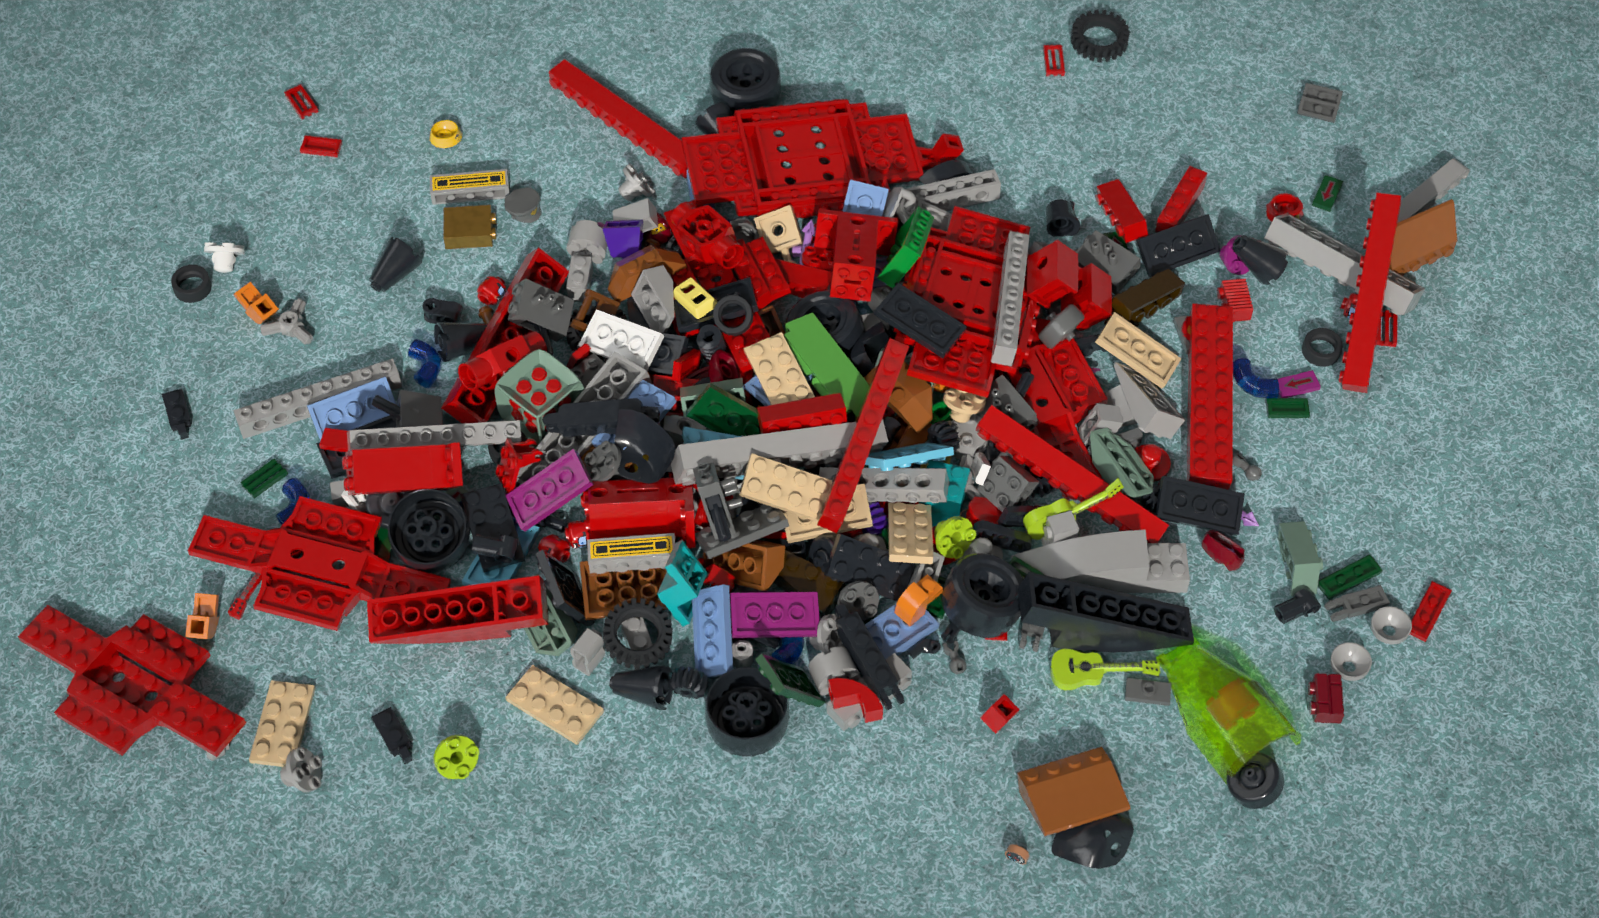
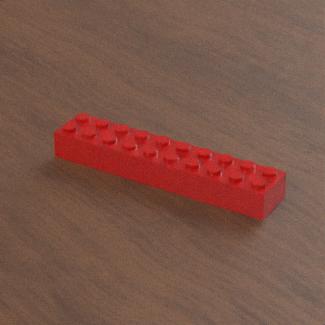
(1210, 396)
(479, 404)

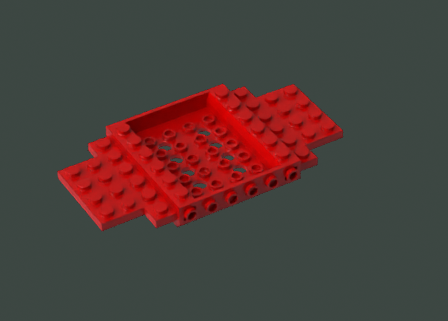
(747, 169)
(976, 251)

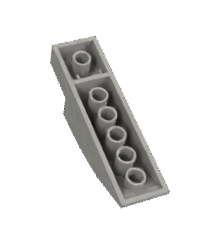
(1114, 562)

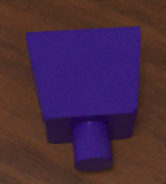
(623, 237)

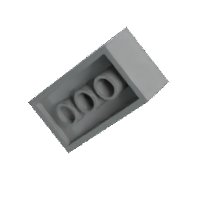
(1148, 404)

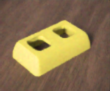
(685, 300)

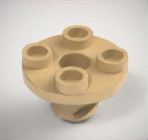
(963, 404)

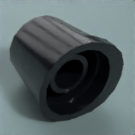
(1061, 219)

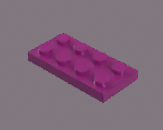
(549, 490)
(774, 614)

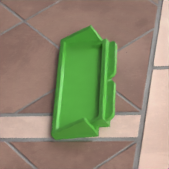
(824, 359)

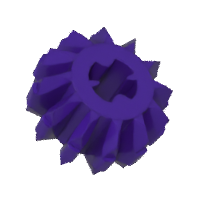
(878, 519)

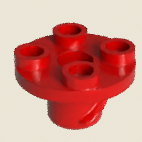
(818, 258)
(1155, 459)

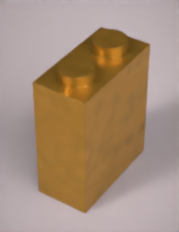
(469, 227)

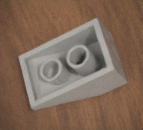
(655, 298)

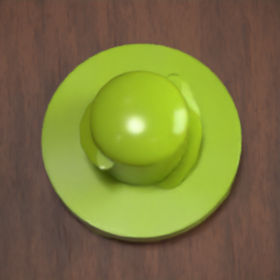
(954, 536)
(456, 757)

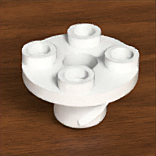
(223, 255)

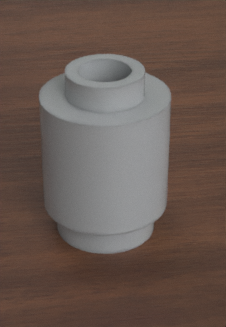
(742, 654)

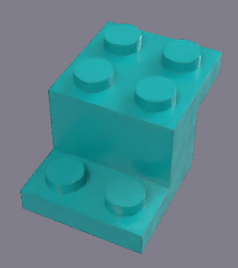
(958, 480)
(681, 583)

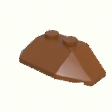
(628, 270)
(910, 398)

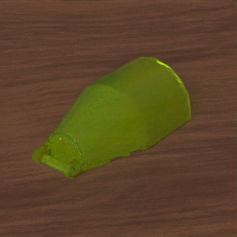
(1223, 708)

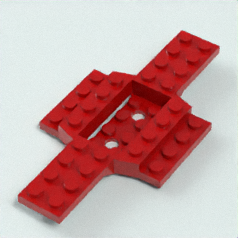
(757, 264)
(1070, 390)
(325, 536)
(118, 710)

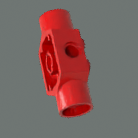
(707, 234)
(498, 360)

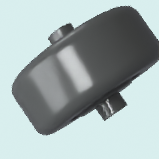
(1061, 326)

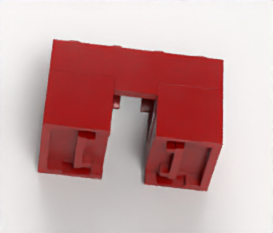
(1056, 275)

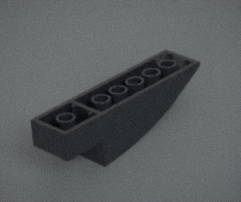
(1101, 618)

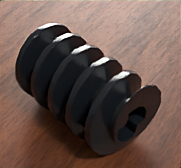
(710, 341)

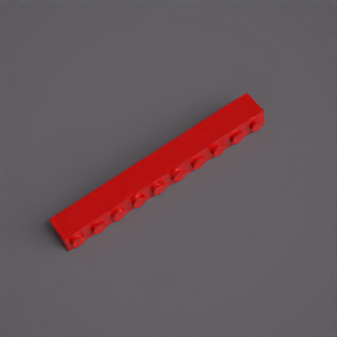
(619, 115)
(1371, 292)
(863, 436)
(1066, 474)

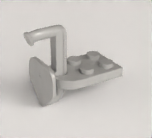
(908, 205)

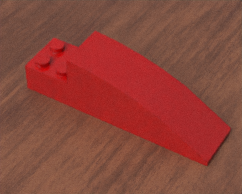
(459, 613)

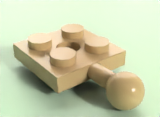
(789, 238)

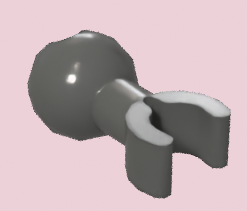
(1252, 472)
(956, 661)

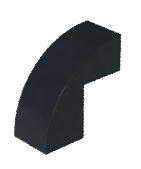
(946, 171)
(869, 346)

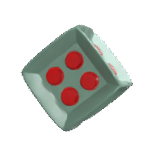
(534, 389)

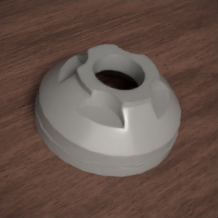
(1391, 617)
(1351, 653)

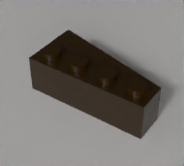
(1147, 297)
(804, 576)

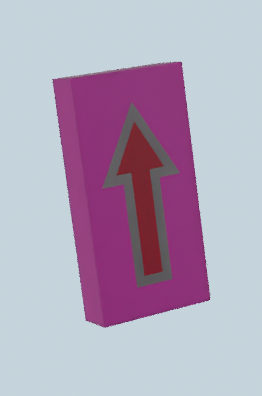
(1298, 384)

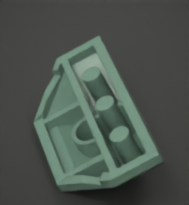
(1118, 459)
(556, 636)

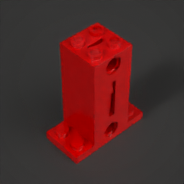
(855, 245)
(402, 469)
(639, 509)

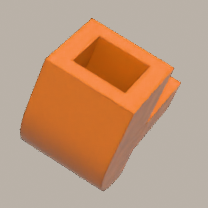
(257, 307)
(915, 599)
(204, 618)

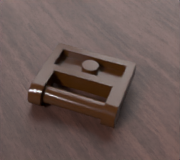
(604, 304)

